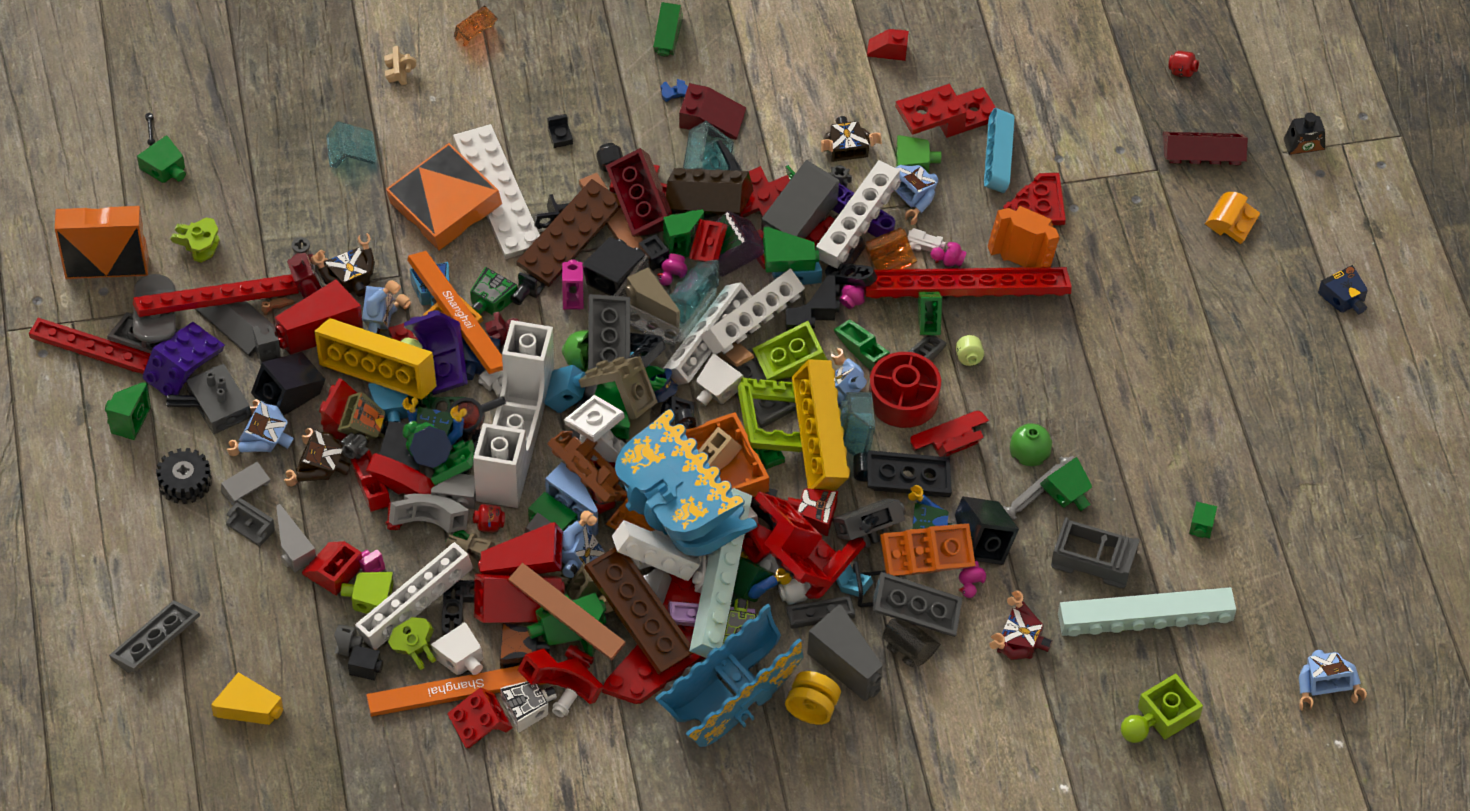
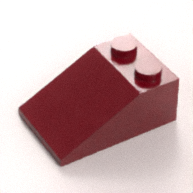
(708, 105)

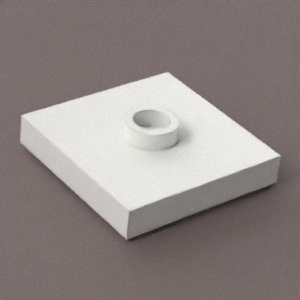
(594, 418)

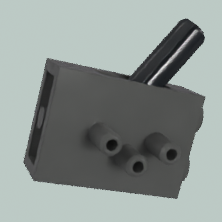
(216, 399)

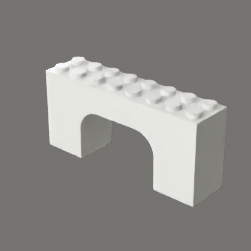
(509, 442)

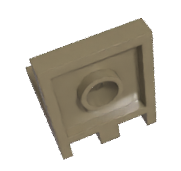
(629, 378)

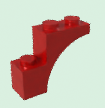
(571, 674)

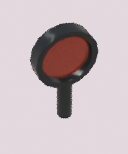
(475, 412)

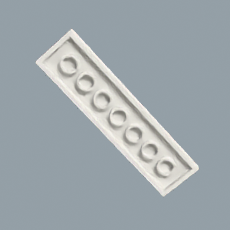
(511, 220)

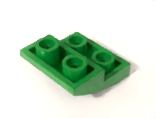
(459, 460)

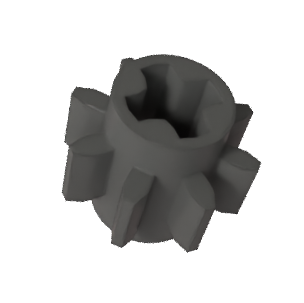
(842, 174)
(354, 445)

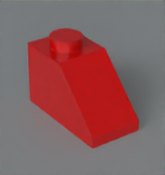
(889, 45)
(754, 543)

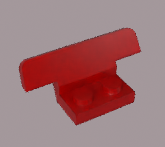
(951, 435)
(833, 562)

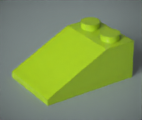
(788, 352)

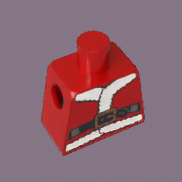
(817, 508)

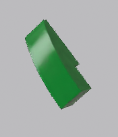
(861, 343)

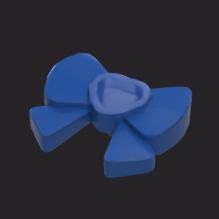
(674, 92)

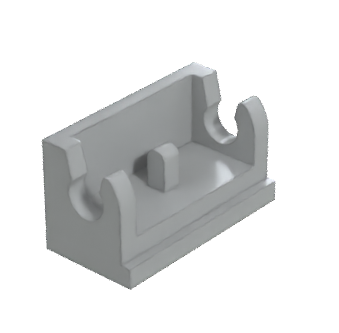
(244, 483)

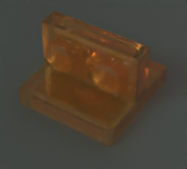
(891, 250)

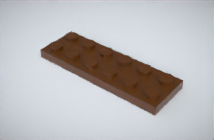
(569, 232)
(639, 609)

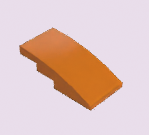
(928, 550)

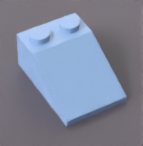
(571, 492)

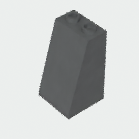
(803, 201)
(845, 653)

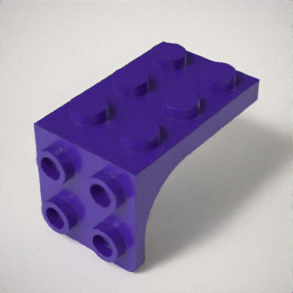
(443, 338)
(179, 357)

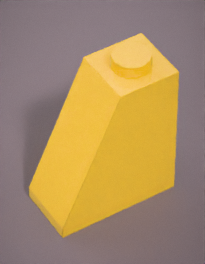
(247, 702)

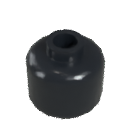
(607, 154)

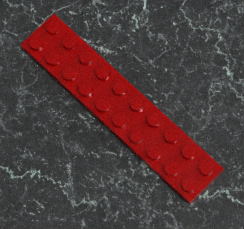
(970, 282)

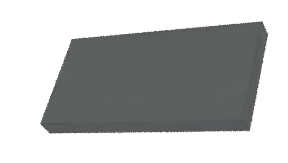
(765, 410)

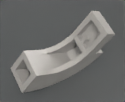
(429, 508)

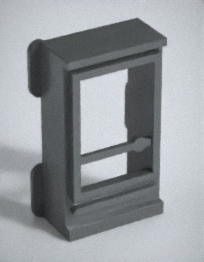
(1113, 573)

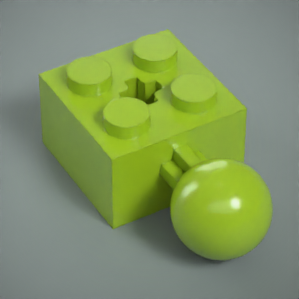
(1166, 707)

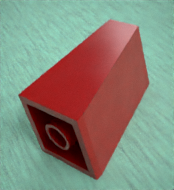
(298, 323)
(502, 602)

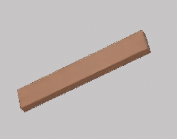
(618, 223)
(567, 611)

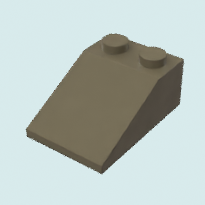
(651, 297)

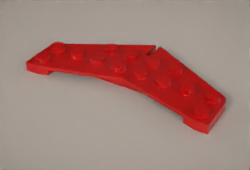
(635, 677)

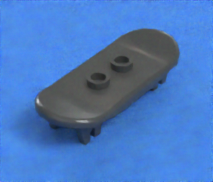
(159, 326)

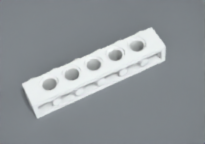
(875, 187)
(752, 312)
(693, 350)
(414, 595)

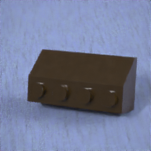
(708, 190)

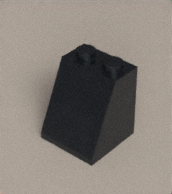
(611, 265)
(287, 382)
(990, 528)

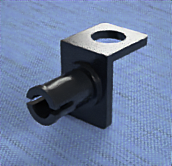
(553, 211)
(527, 286)

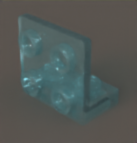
(350, 142)

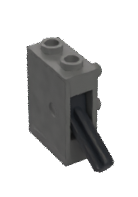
(869, 520)

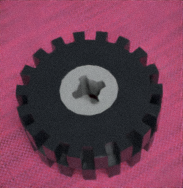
(192, 483)

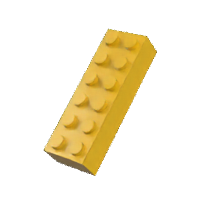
(375, 358)
(820, 425)

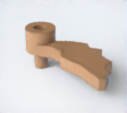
(275, 303)

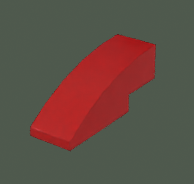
(398, 476)
(373, 490)

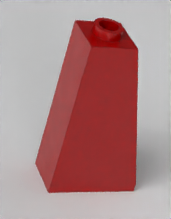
(536, 549)

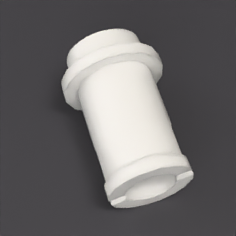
(561, 707)

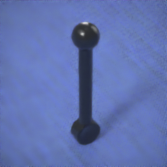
(149, 117)

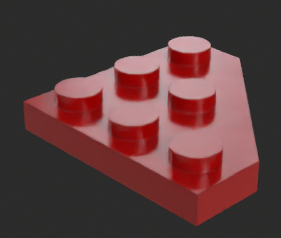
(1042, 197)

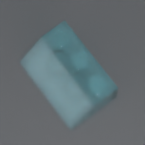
(703, 150)
(695, 287)
(857, 421)

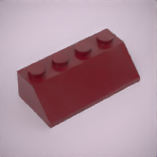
(1205, 147)
(639, 192)

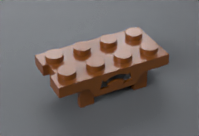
(578, 460)

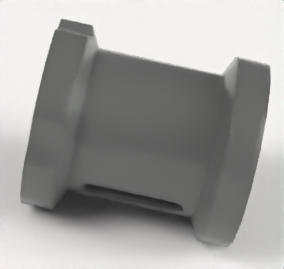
(296, 245)

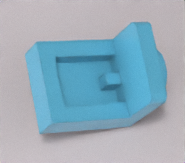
(848, 582)

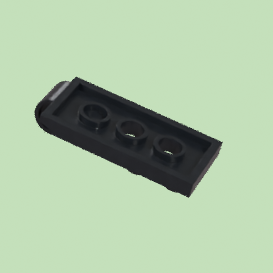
(885, 472)

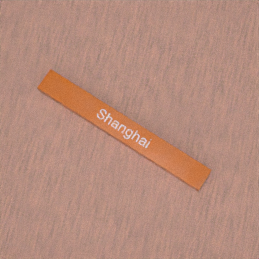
(456, 309)
(441, 691)

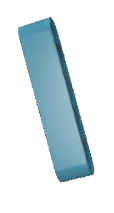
(999, 150)

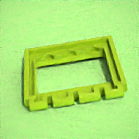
(767, 390)

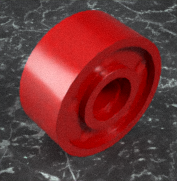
(905, 389)

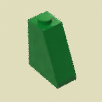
(668, 29)
(788, 251)
(610, 394)

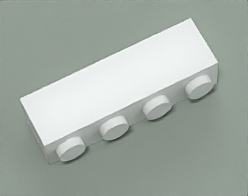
(654, 550)

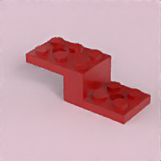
(946, 110)
(793, 540)

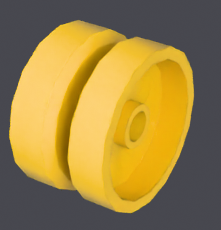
(812, 697)

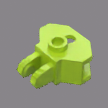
(198, 238)
(415, 641)

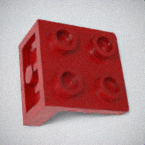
(478, 717)

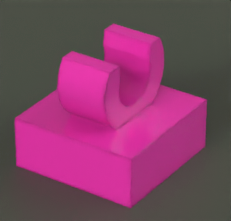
(372, 561)

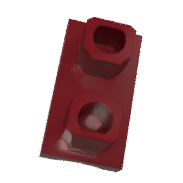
(499, 327)

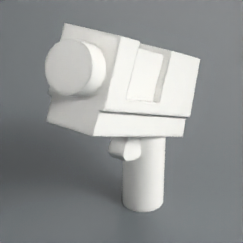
(920, 240)
(492, 381)

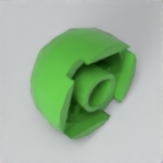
(576, 350)
(1031, 444)

